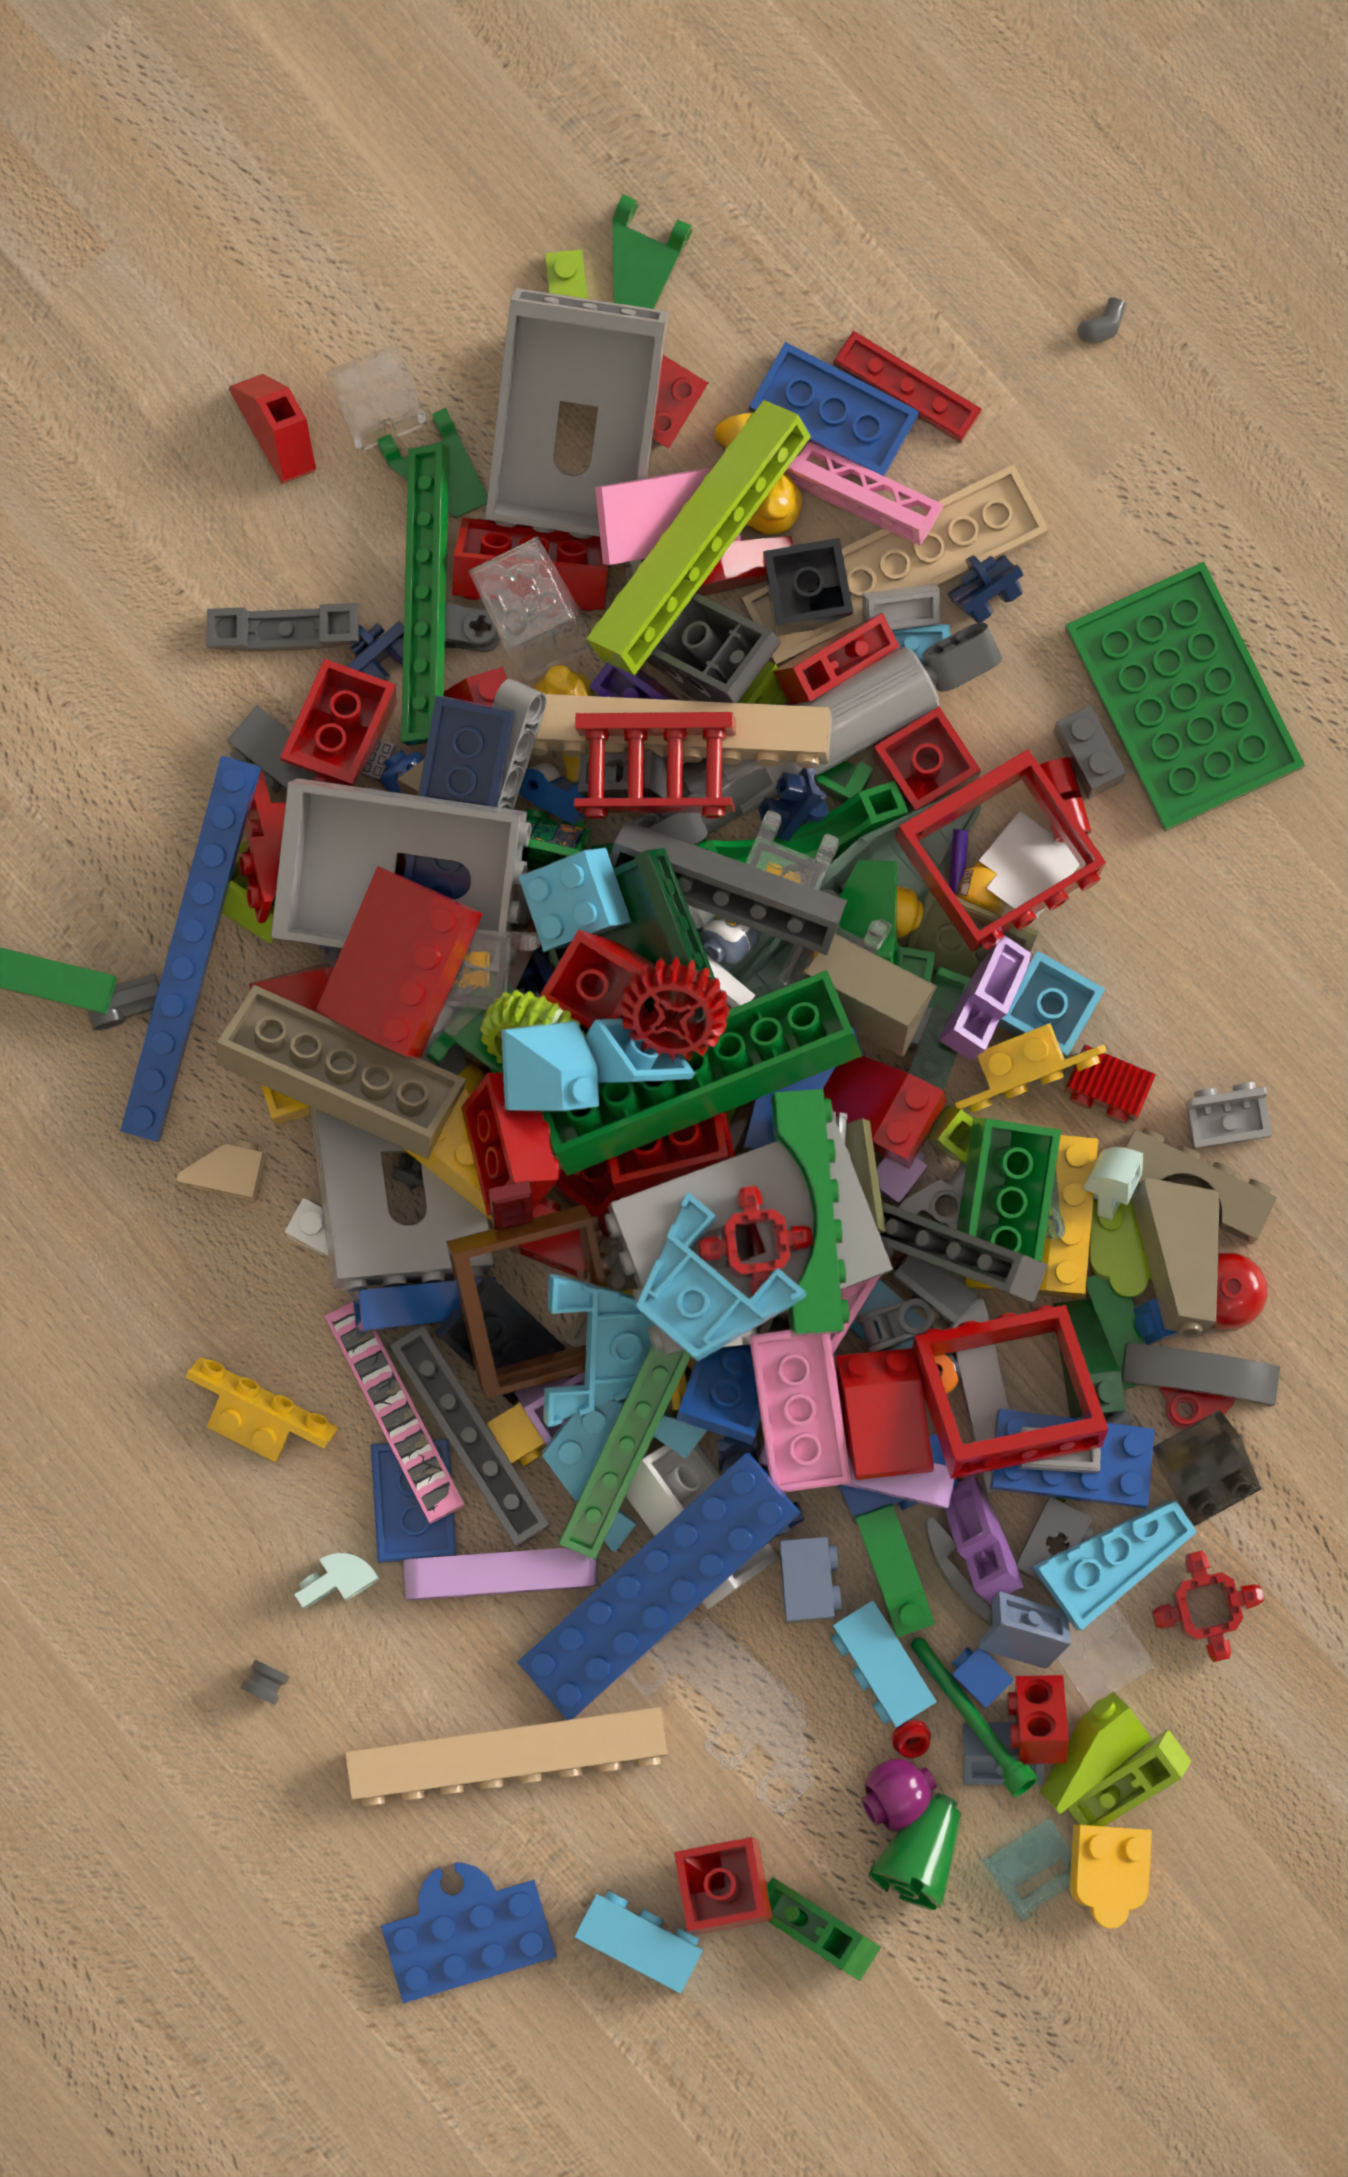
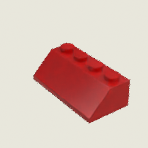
(576, 559)

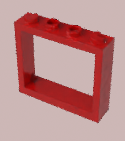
(1023, 768)
(1019, 1447)

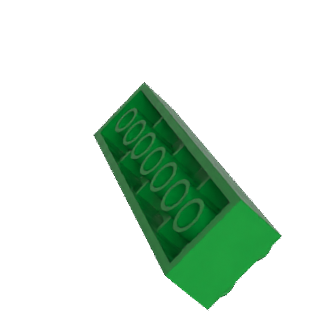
(761, 1051)

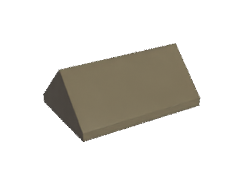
(875, 994)

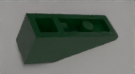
(1098, 1358)

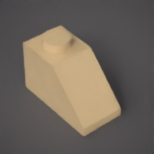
(227, 1171)

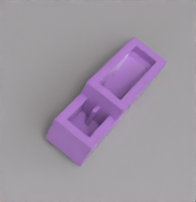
(986, 999)
(981, 1541)

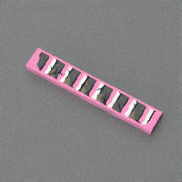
(396, 1416)

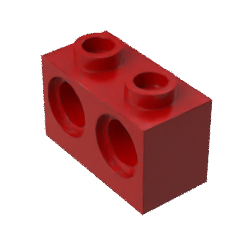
(1039, 1727)

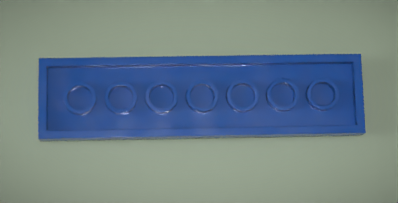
(659, 1587)

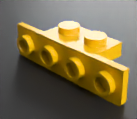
(1023, 1060)
(256, 1415)

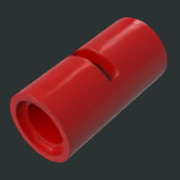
(1063, 778)

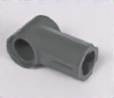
(127, 1001)

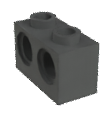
(617, 775)

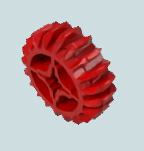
(676, 996)

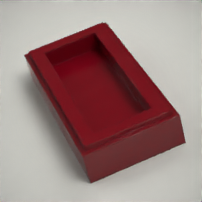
(511, 1205)

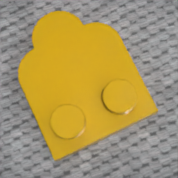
(1110, 1871)

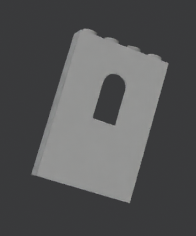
(578, 355)
(343, 832)
(647, 1216)
(360, 1233)

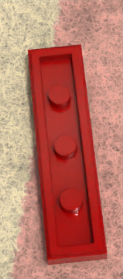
(903, 382)

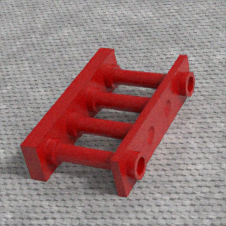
(636, 729)

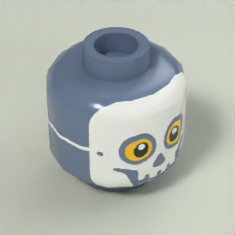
(728, 940)

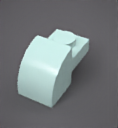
(1114, 1178)
(344, 1572)

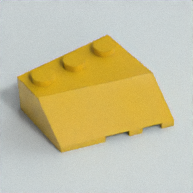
(452, 1153)

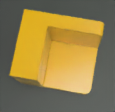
(284, 1108)

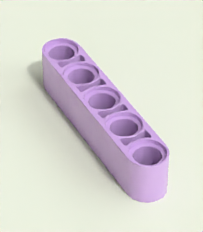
(924, 1488)
(498, 1573)

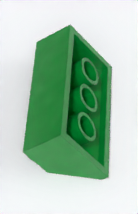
(1009, 1184)

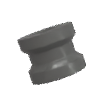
(265, 1682)

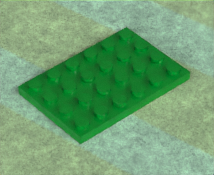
(1184, 696)

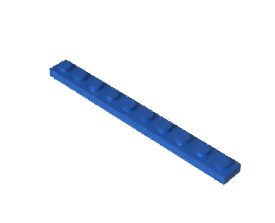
(190, 948)

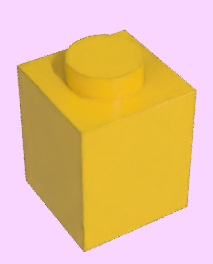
(517, 1436)

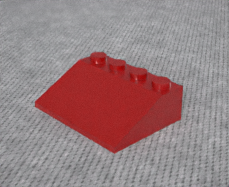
(399, 963)

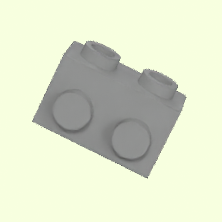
(1228, 1116)

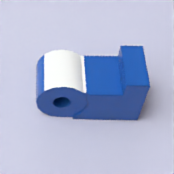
(551, 792)

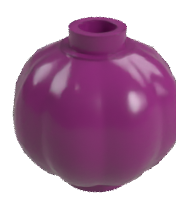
(897, 1793)

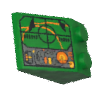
(553, 840)

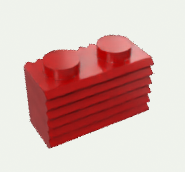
(1111, 1085)

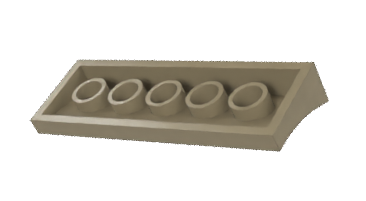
(339, 1071)

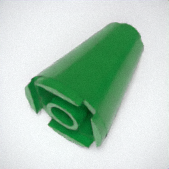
(921, 1856)

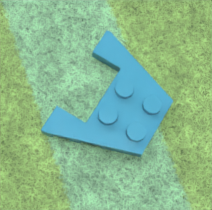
(695, 1301)
(614, 1346)
(580, 1441)

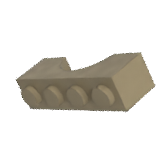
(1241, 1204)

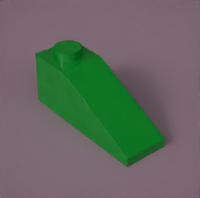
(894, 1570)
(820, 1931)

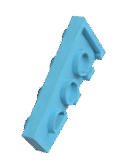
(1109, 1564)

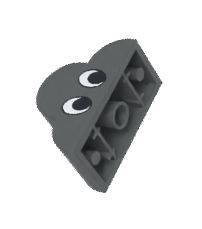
(713, 651)

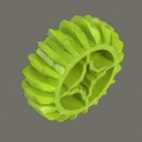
(518, 1011)

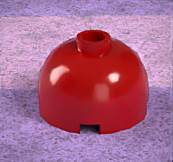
(1239, 1292)

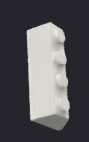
(667, 1486)

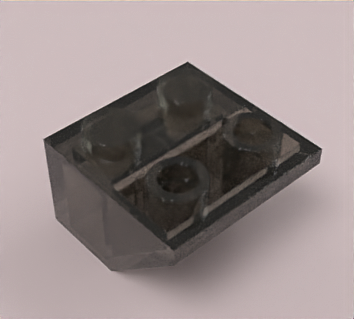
(1207, 1467)

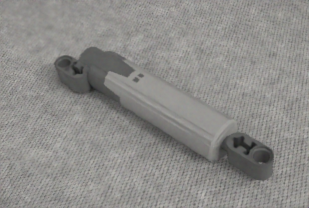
(862, 713)

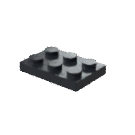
(510, 1330)

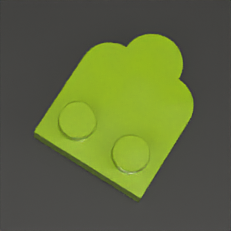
(1118, 1251)

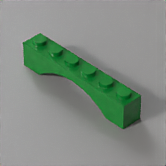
(847, 822)
(802, 1130)

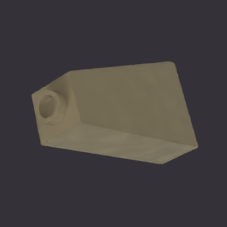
(1182, 1251)

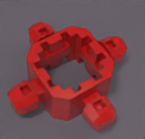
(749, 1200)
(1248, 1596)

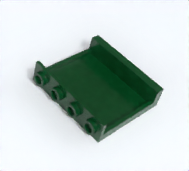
(658, 916)

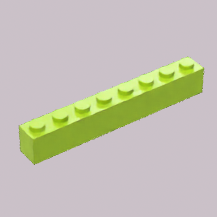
(698, 537)

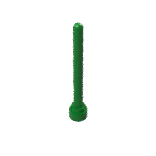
(1017, 1777)

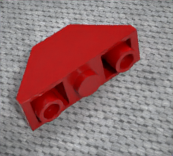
(276, 425)

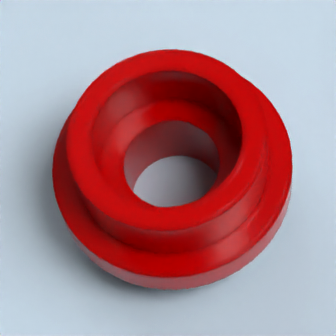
(911, 1739)

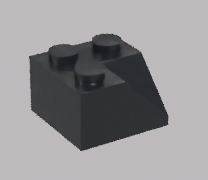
(807, 586)

